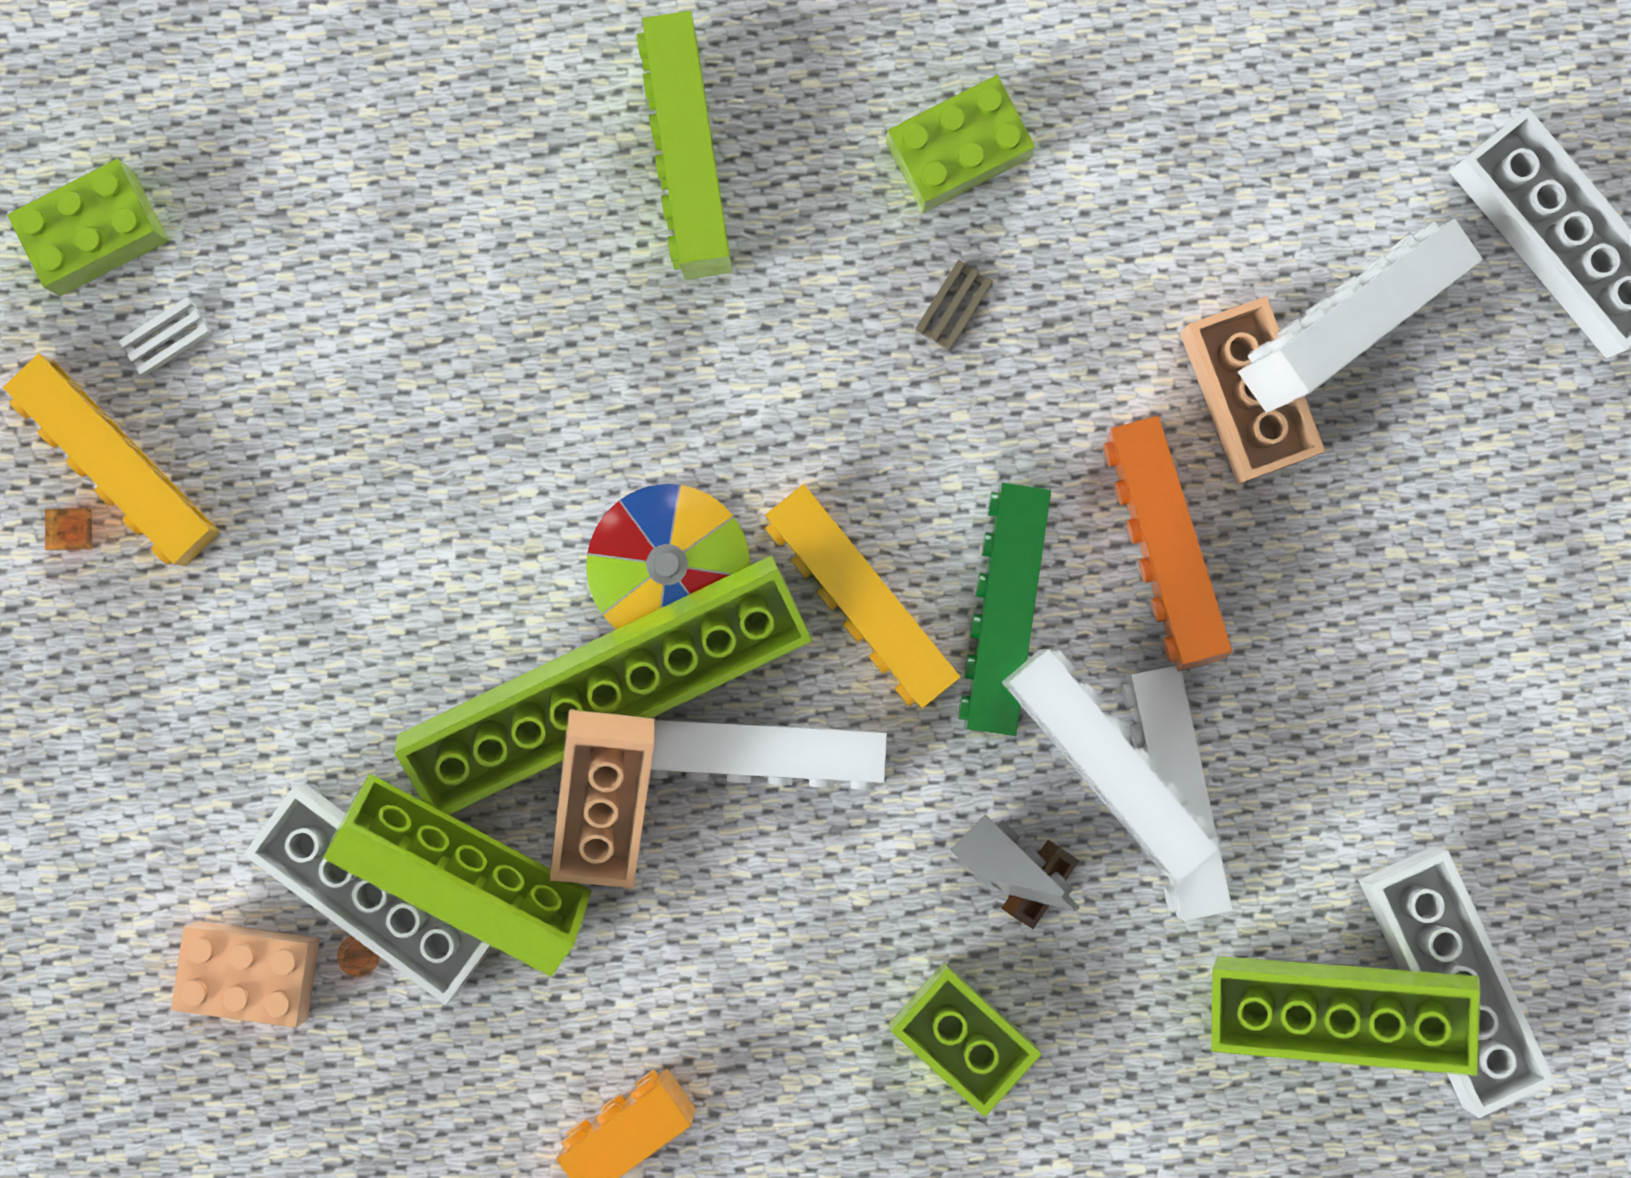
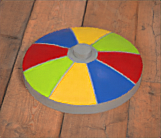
(660, 549)

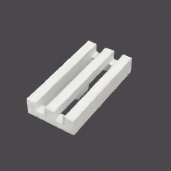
(136, 354)

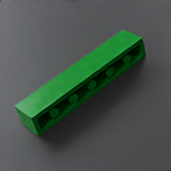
(1006, 607)

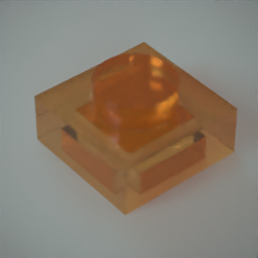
(68, 529)

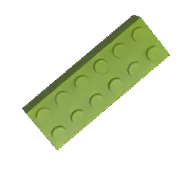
(685, 137)
(458, 875)
(1346, 1014)

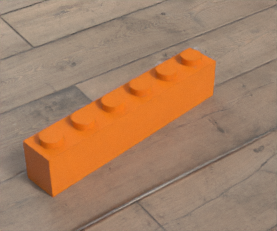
(1167, 543)

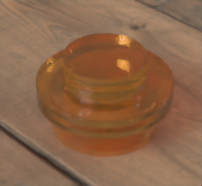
(356, 958)

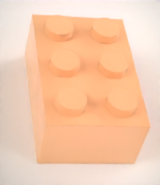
(245, 974)

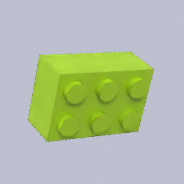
(960, 143)
(87, 227)
(964, 1039)

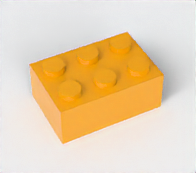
(627, 1129)

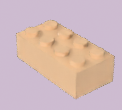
(1250, 437)
(602, 798)

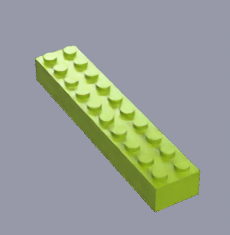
(626, 672)

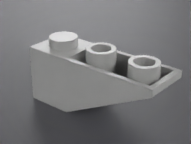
(1006, 868)

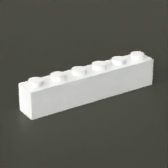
(1168, 736)
(770, 752)

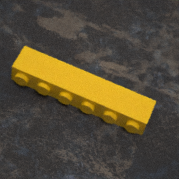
(111, 460)
(861, 596)

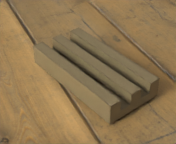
(971, 276)

